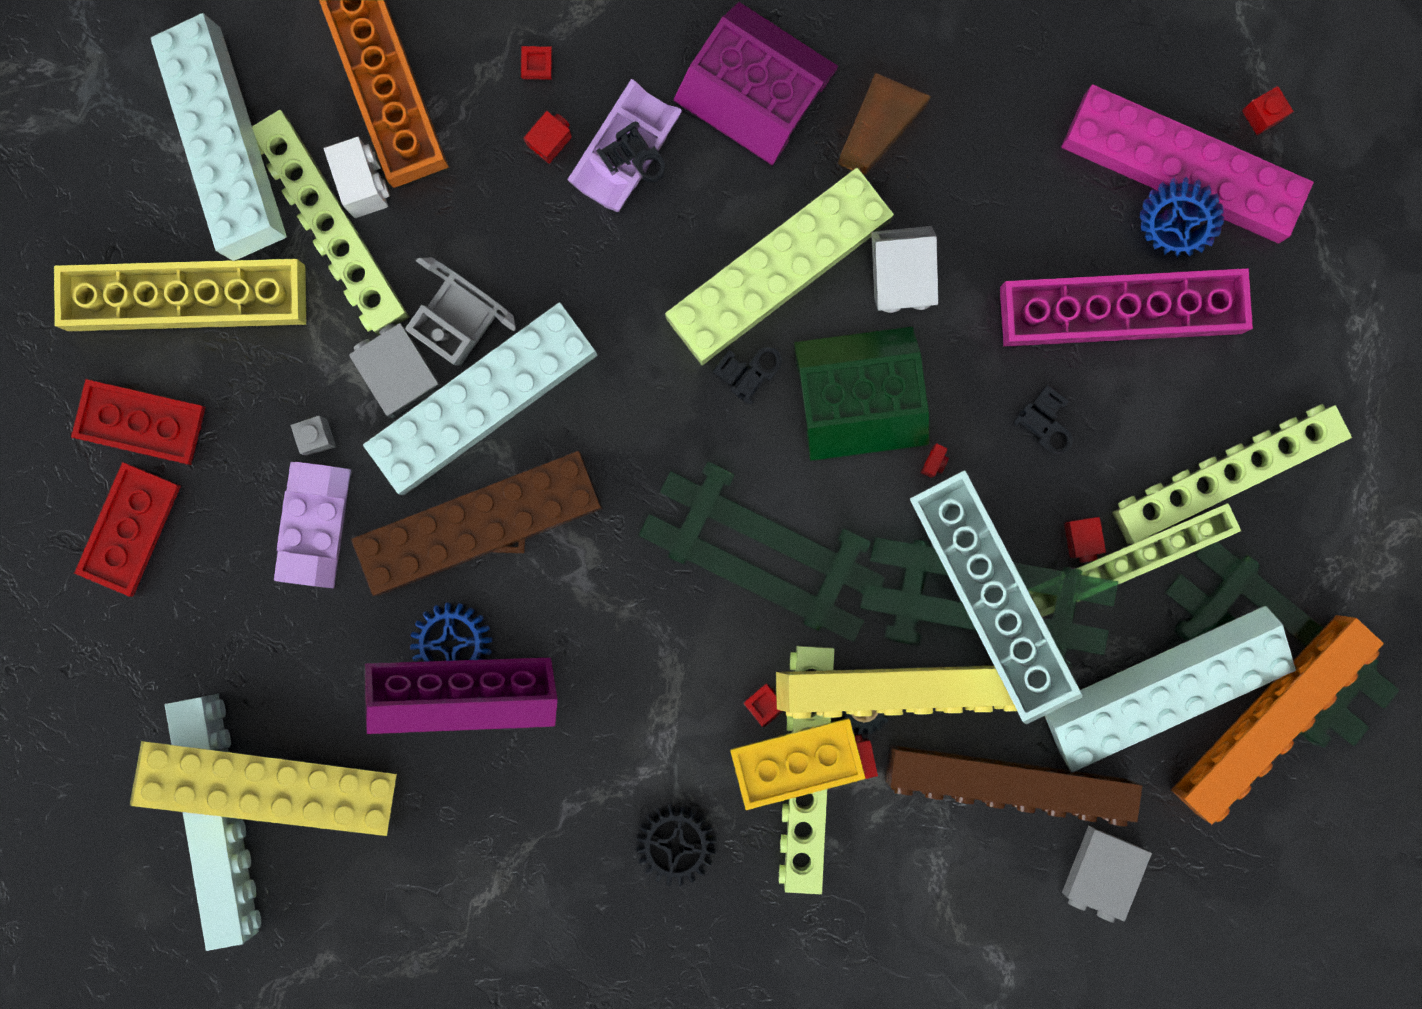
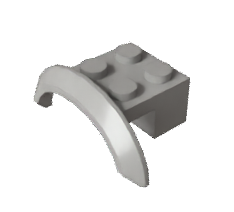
(455, 315)

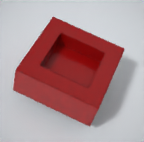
(536, 62)
(936, 461)
(763, 705)

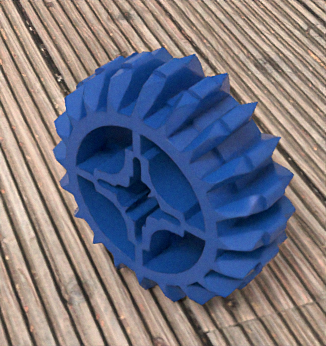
(1162, 226)
(450, 629)

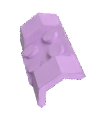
(655, 123)
(312, 524)

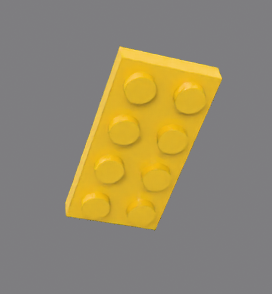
(797, 764)

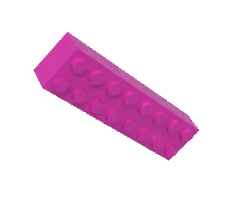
(1158, 148)
(1126, 307)

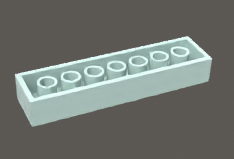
(218, 138)
(480, 400)
(996, 598)
(1171, 688)
(215, 841)

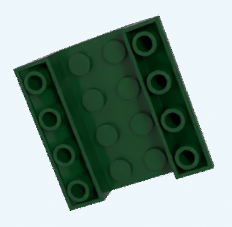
(863, 393)

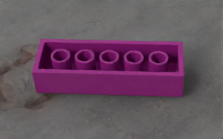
(459, 695)

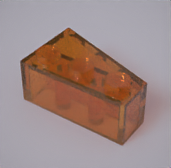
(881, 120)

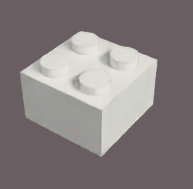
(356, 177)

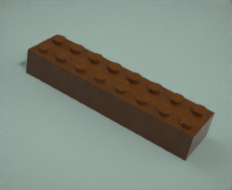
(476, 524)
(1014, 784)

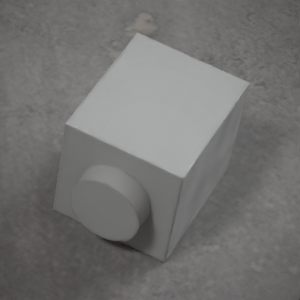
(313, 436)

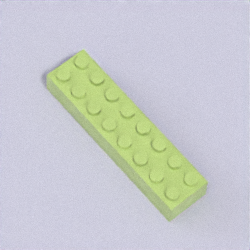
(779, 266)

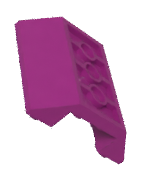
(753, 82)

